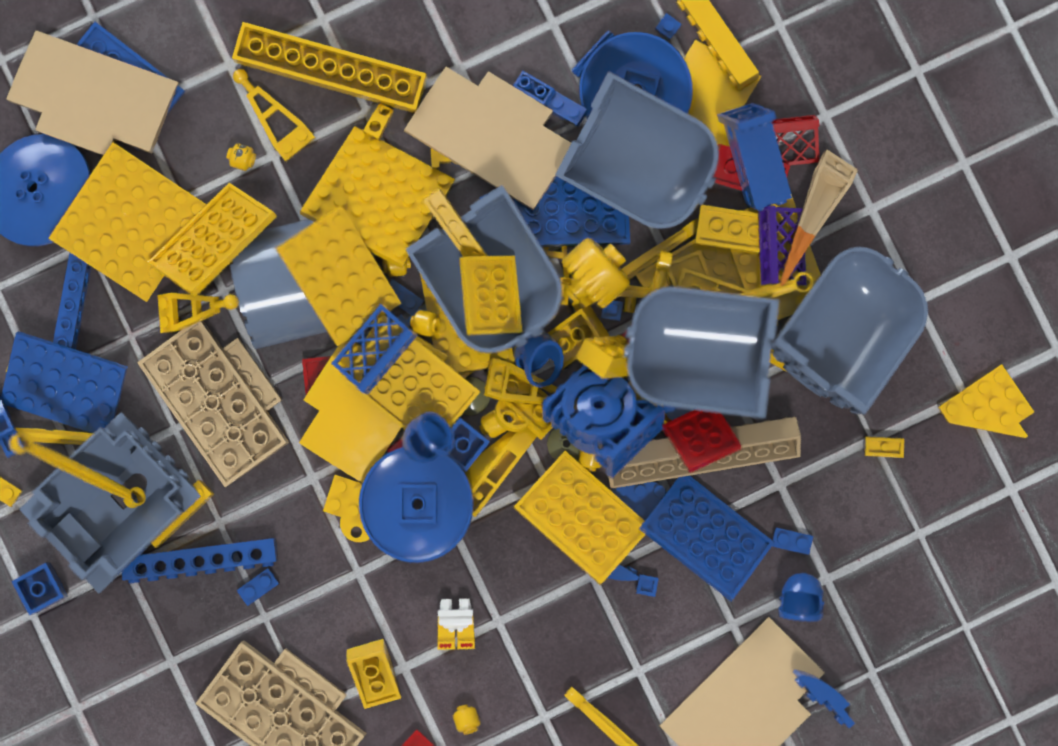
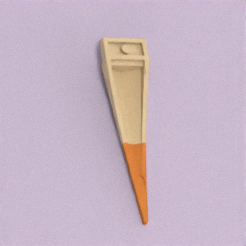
(827, 187)

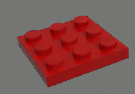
(701, 438)

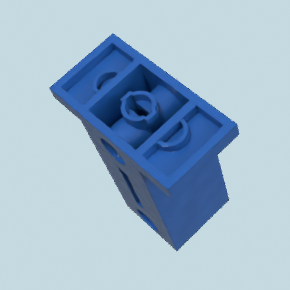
(756, 155)

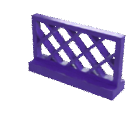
(770, 245)

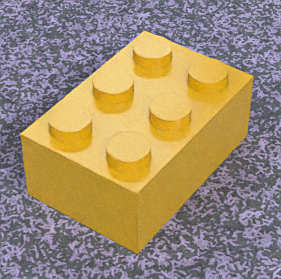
(605, 356)

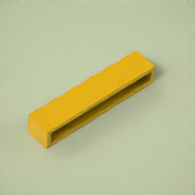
(720, 41)

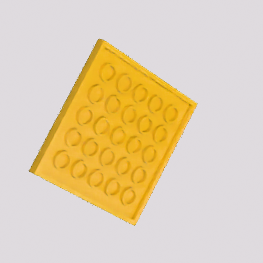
(379, 193)
(124, 220)

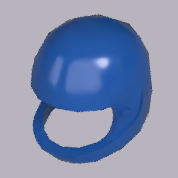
(536, 354)
(427, 437)
(802, 598)

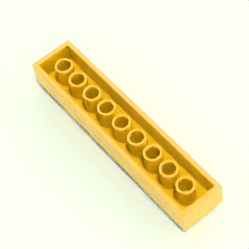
(329, 67)

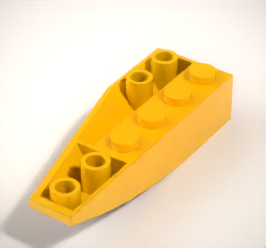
(495, 465)

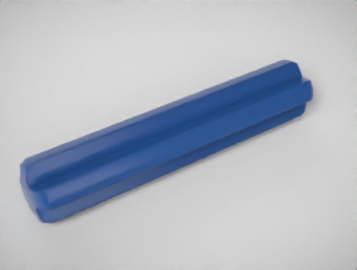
(577, 70)

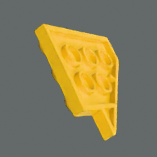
(989, 405)

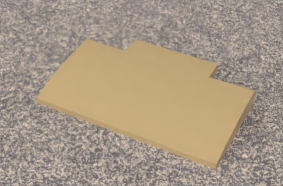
(90, 96)
(491, 133)
(217, 399)
(748, 696)
(278, 702)

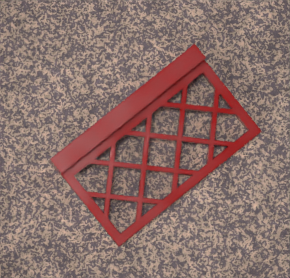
(798, 124)

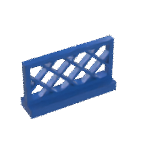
(384, 362)

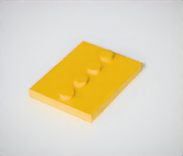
(490, 295)

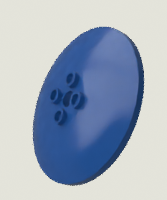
(642, 61)
(59, 174)
(389, 510)

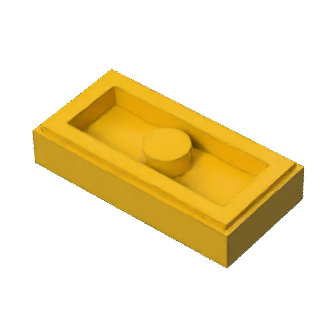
(884, 447)

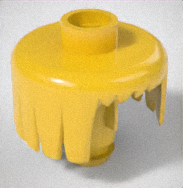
(596, 271)

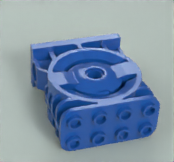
(609, 439)

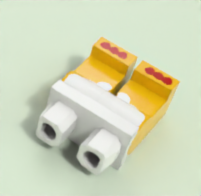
(456, 619)

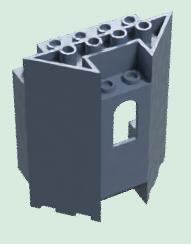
(89, 524)

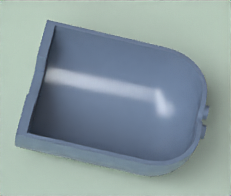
(642, 156)
(500, 232)
(269, 293)
(853, 329)
(702, 350)

